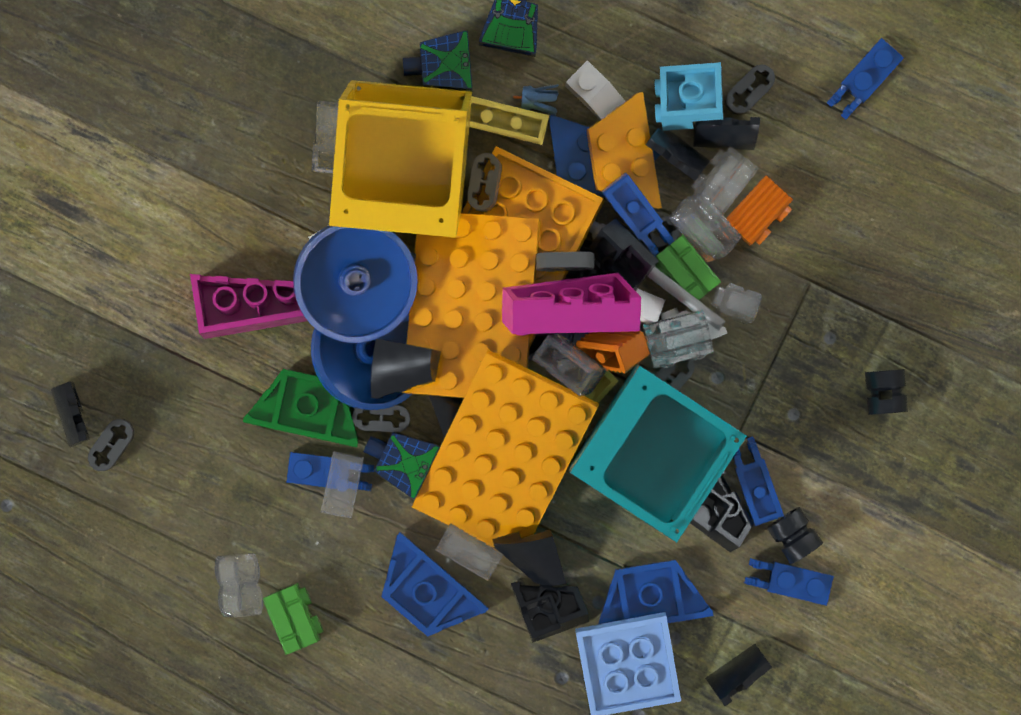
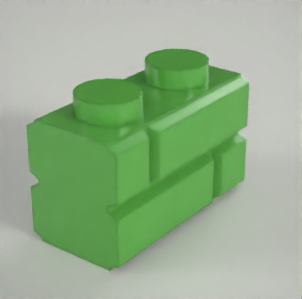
(687, 268)
(292, 618)

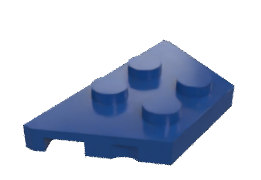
(573, 153)
(653, 590)
(426, 591)

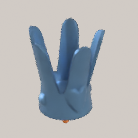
(532, 97)

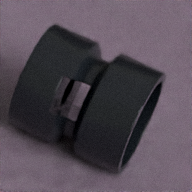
(882, 381)
(796, 537)

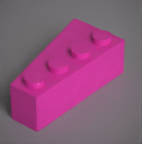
(242, 305)
(572, 306)

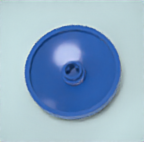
(355, 283)
(347, 368)

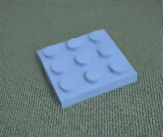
(628, 664)

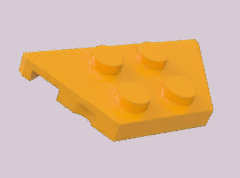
(620, 148)

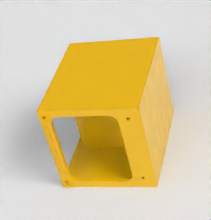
(400, 158)

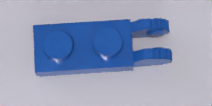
(867, 75)
(636, 211)
(314, 470)
(757, 486)
(793, 581)

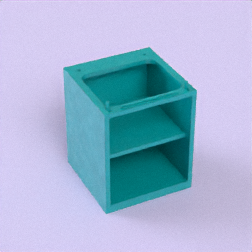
(656, 452)

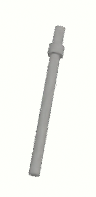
(674, 289)

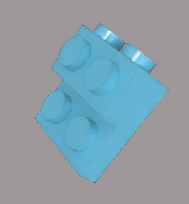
(689, 95)

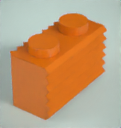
(759, 210)
(615, 349)

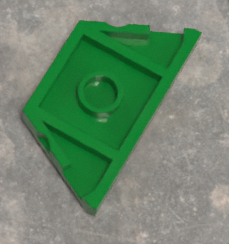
(303, 407)

